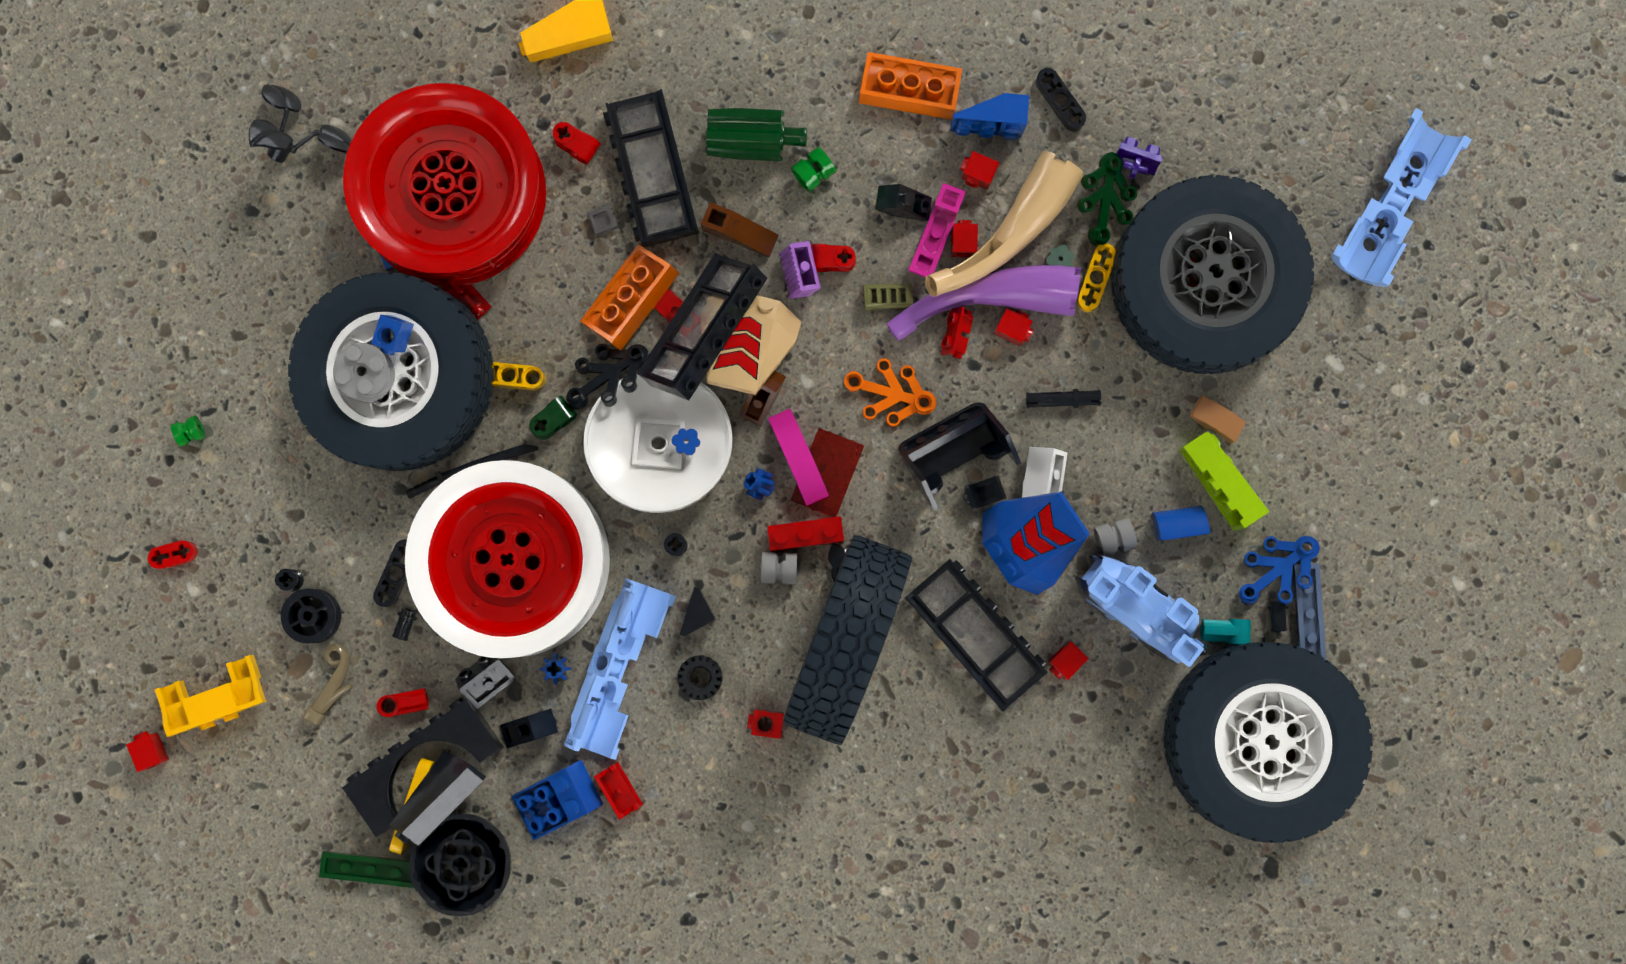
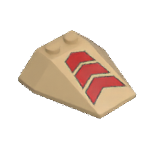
(755, 347)

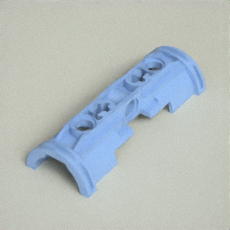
(1437, 156)
(596, 721)

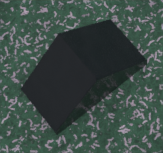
(698, 613)

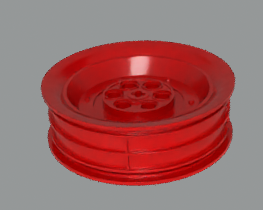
(447, 126)

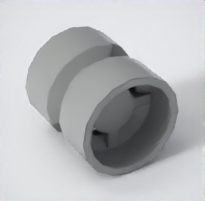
(1119, 536)
(779, 568)

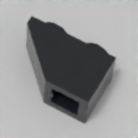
(903, 202)

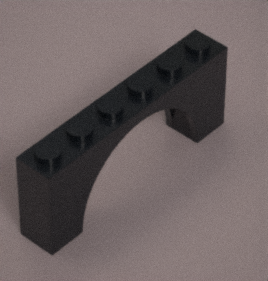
(373, 788)

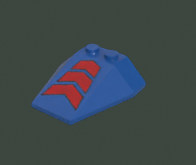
(1033, 539)

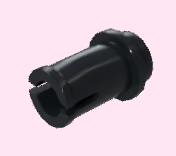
(1278, 616)
(404, 624)

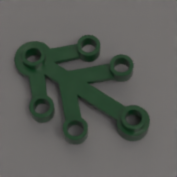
(1107, 196)

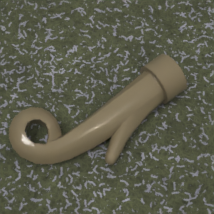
(332, 690)

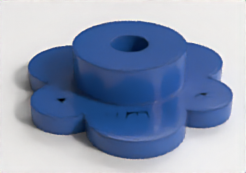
(682, 436)

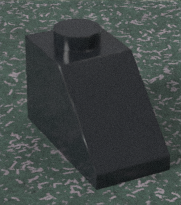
(529, 728)

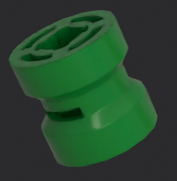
(187, 431)

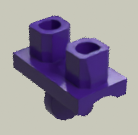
(1138, 159)

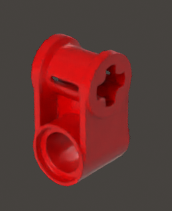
(579, 144)
(829, 257)

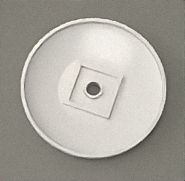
(649, 478)

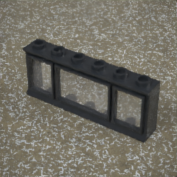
(650, 169)
(702, 326)
(977, 634)

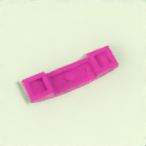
(937, 230)
(798, 457)

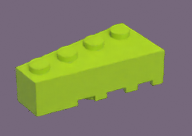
(1223, 481)

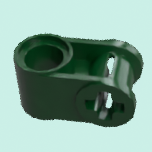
(554, 417)

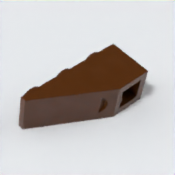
(738, 229)

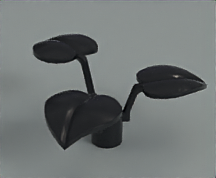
(265, 134)

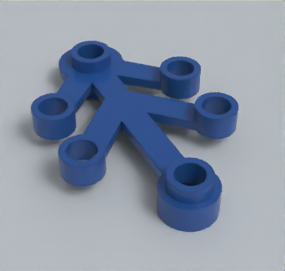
(1282, 567)

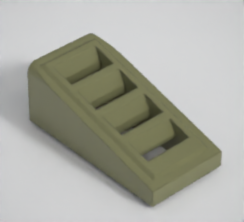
(869, 288)

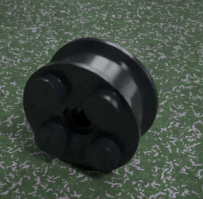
(325, 617)

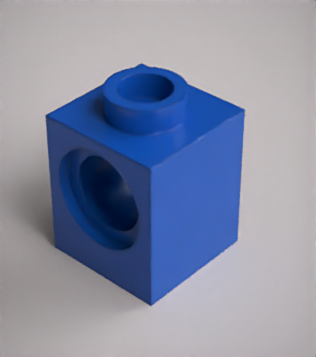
(401, 329)

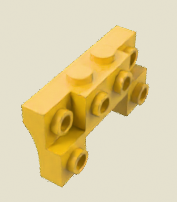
(223, 702)

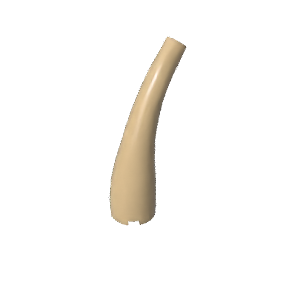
(1035, 207)

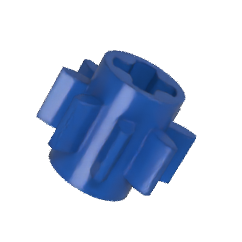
(759, 484)
(550, 674)

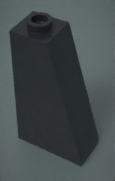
(436, 797)

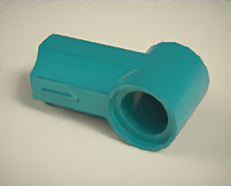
(1231, 631)

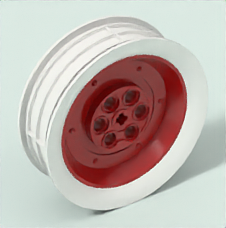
(461, 523)

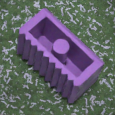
(799, 270)

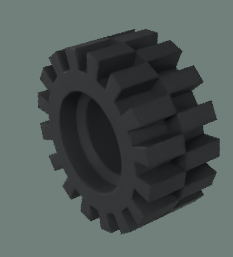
(710, 666)

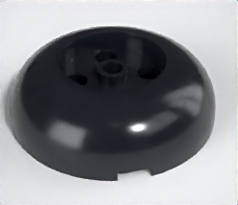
(460, 894)

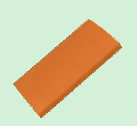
(910, 85)
(629, 297)

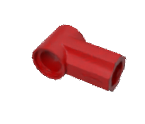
(405, 702)

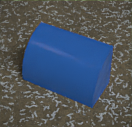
(1180, 523)

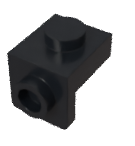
(984, 492)

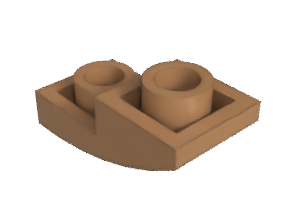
(1218, 418)

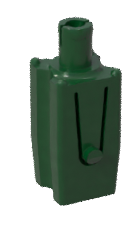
(750, 134)

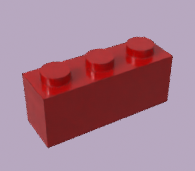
(805, 534)

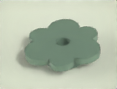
(1060, 252)

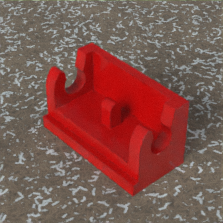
(618, 790)

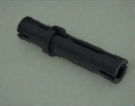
(1070, 398)

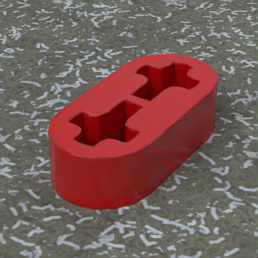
(173, 560)

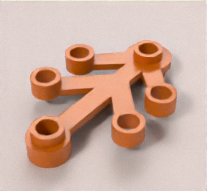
(893, 393)

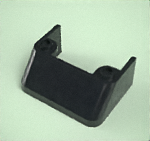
(952, 444)

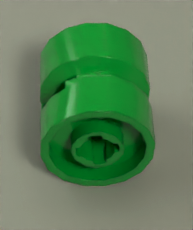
(807, 175)

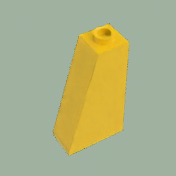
(567, 30)

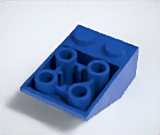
(999, 116)
(557, 800)

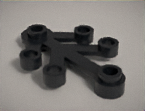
(609, 373)

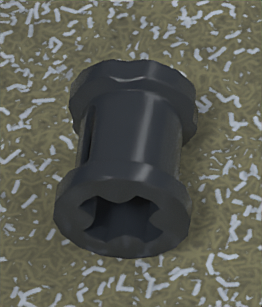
(670, 539)
(298, 579)

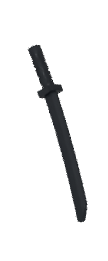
(441, 477)

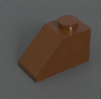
(758, 406)

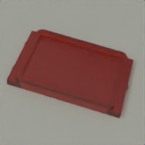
(836, 463)

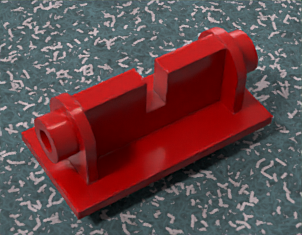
(468, 296)
(953, 343)

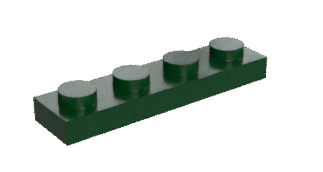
(365, 869)

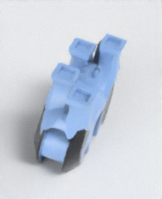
(1141, 606)

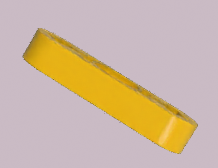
(1105, 273)

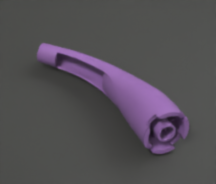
(1031, 288)

